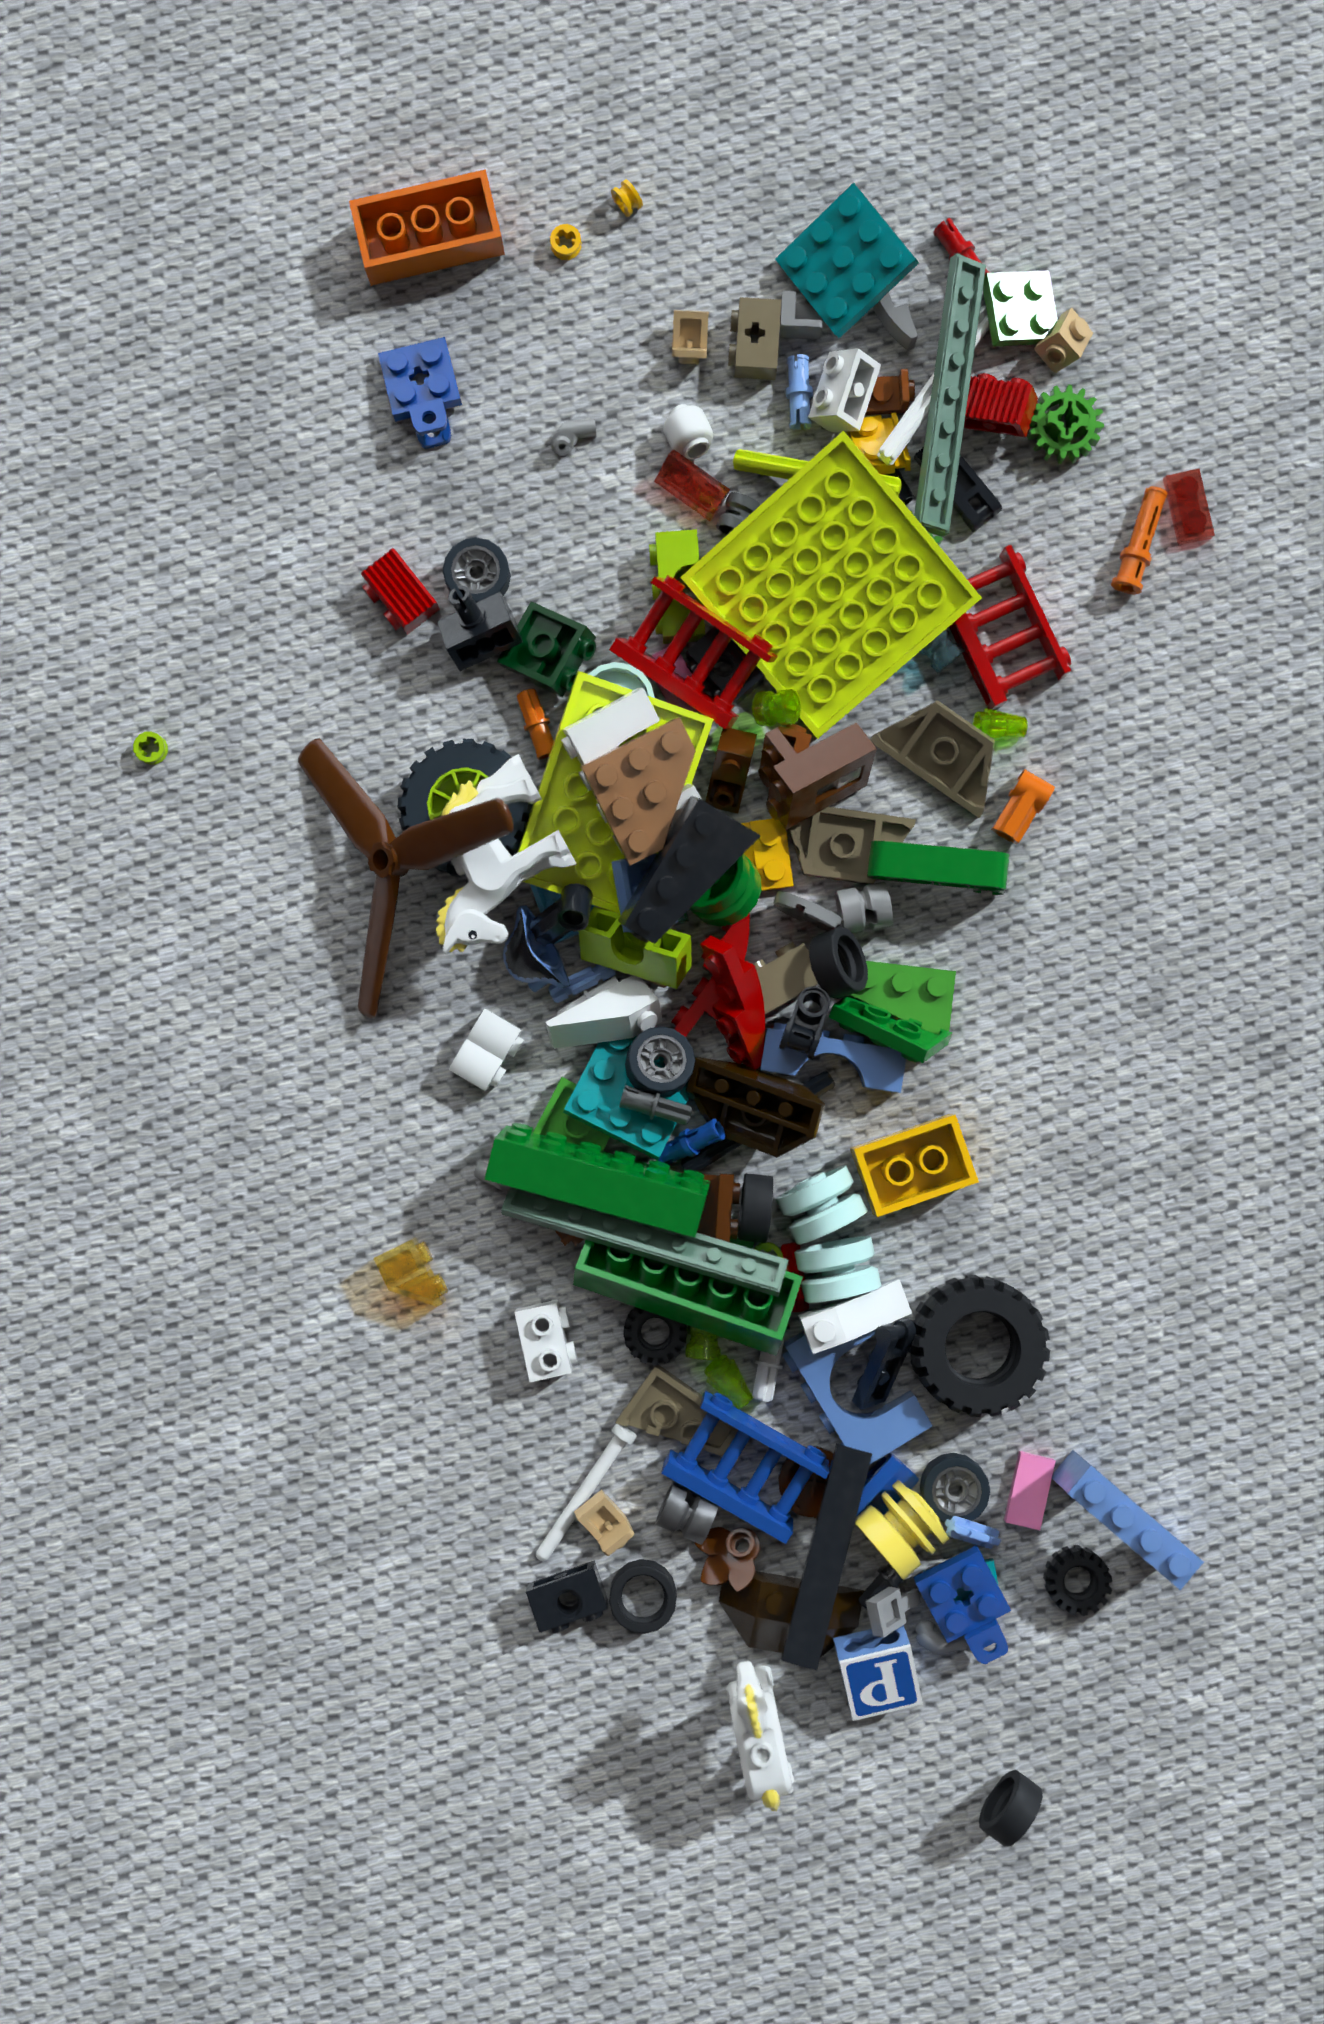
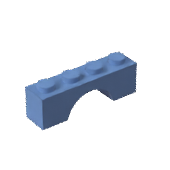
(877, 1066)

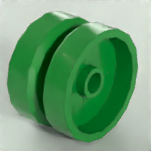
(731, 895)

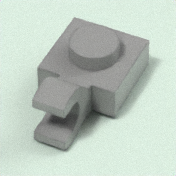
(888, 1609)

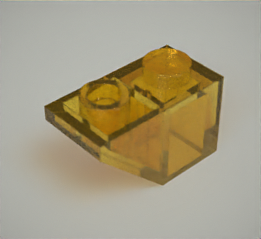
(409, 1273)

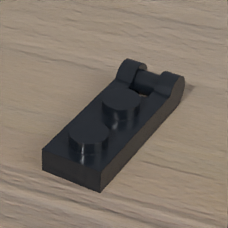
(967, 487)
(884, 1363)

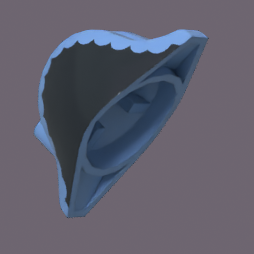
(529, 959)

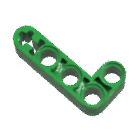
(939, 866)

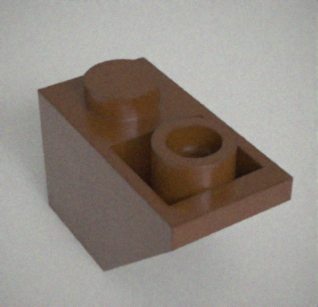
(730, 769)

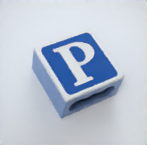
(877, 1672)

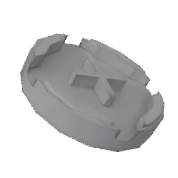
(804, 909)

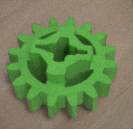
(1078, 416)

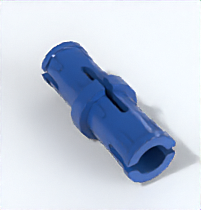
(692, 1141)

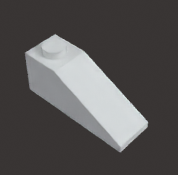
(608, 1016)
(854, 1316)

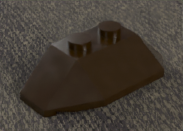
(755, 1105)
(766, 1606)

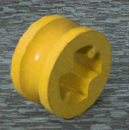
(627, 198)
(568, 232)

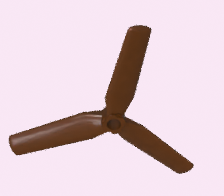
(392, 857)

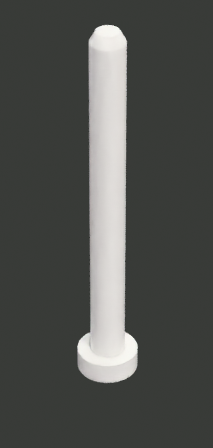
(622, 1436)

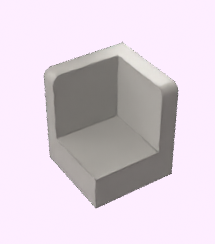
(798, 319)

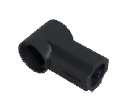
(564, 915)

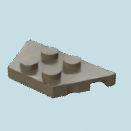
(942, 752)
(838, 842)

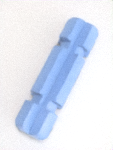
(580, 981)
(972, 1532)

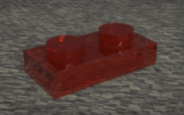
(692, 485)
(1188, 507)

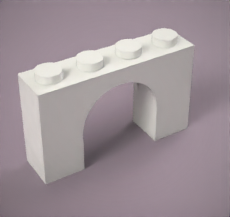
(608, 729)

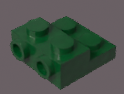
(550, 649)

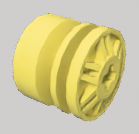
(901, 1529)

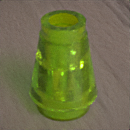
(1000, 724)
(728, 1381)

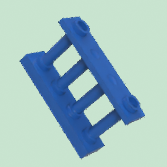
(744, 1502)

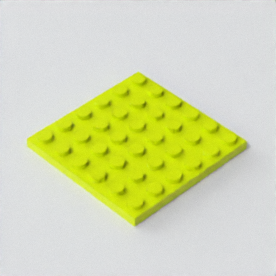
(833, 582)

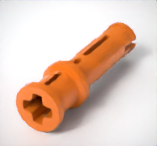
(1137, 554)

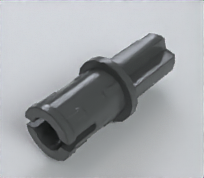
(654, 1105)

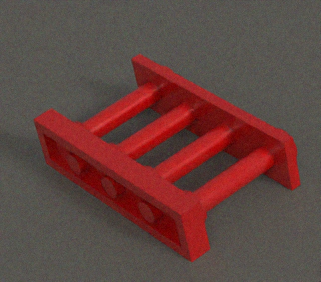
(980, 657)
(662, 669)

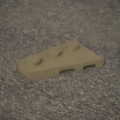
(673, 1410)

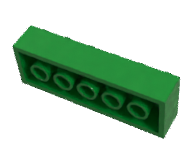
(598, 1179)
(689, 1297)

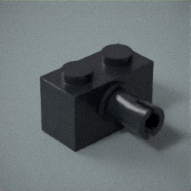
(478, 628)

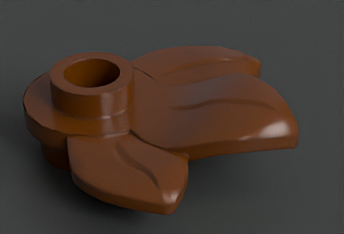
(724, 1559)

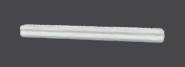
(919, 409)

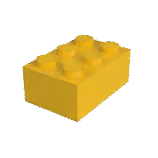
(914, 1165)

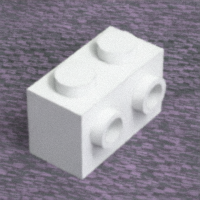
(844, 390)
(545, 1341)

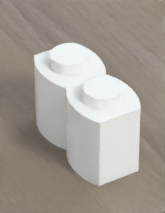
(486, 1050)

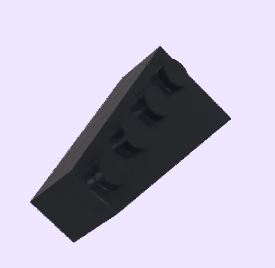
(692, 860)

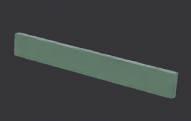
(949, 394)
(698, 1254)

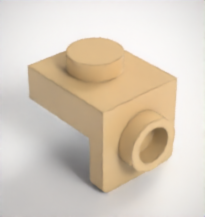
(690, 335)
(1065, 342)
(605, 1522)

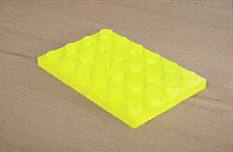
(573, 809)

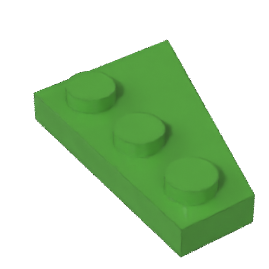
(911, 993)

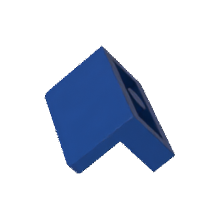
(881, 1479)

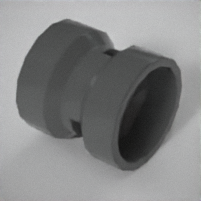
(738, 508)

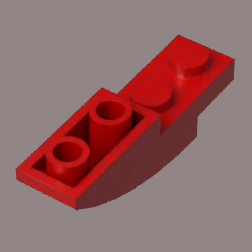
(741, 1006)
(685, 1019)

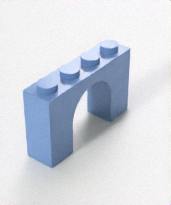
(870, 1432)
(1126, 1520)

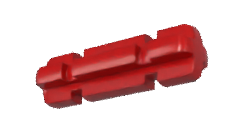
(788, 1253)

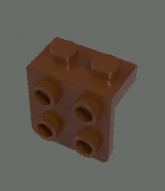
(717, 1210)

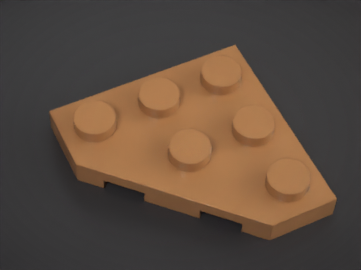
(642, 786)

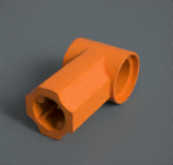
(1024, 802)

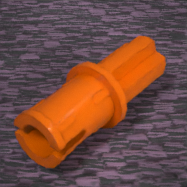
(536, 722)

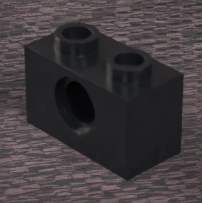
(733, 656)
(583, 1582)

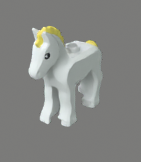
(490, 867)
(759, 1735)

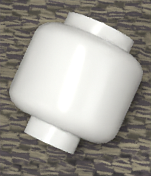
(688, 431)

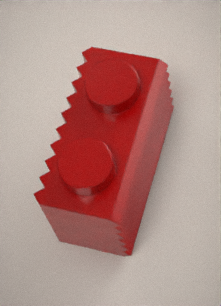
(1000, 405)
(400, 592)

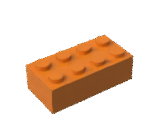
(427, 227)

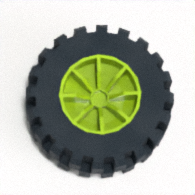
(441, 776)

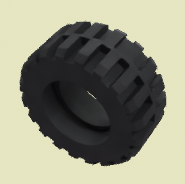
(1016, 1374)

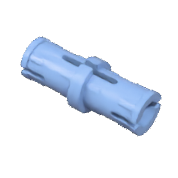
(799, 391)

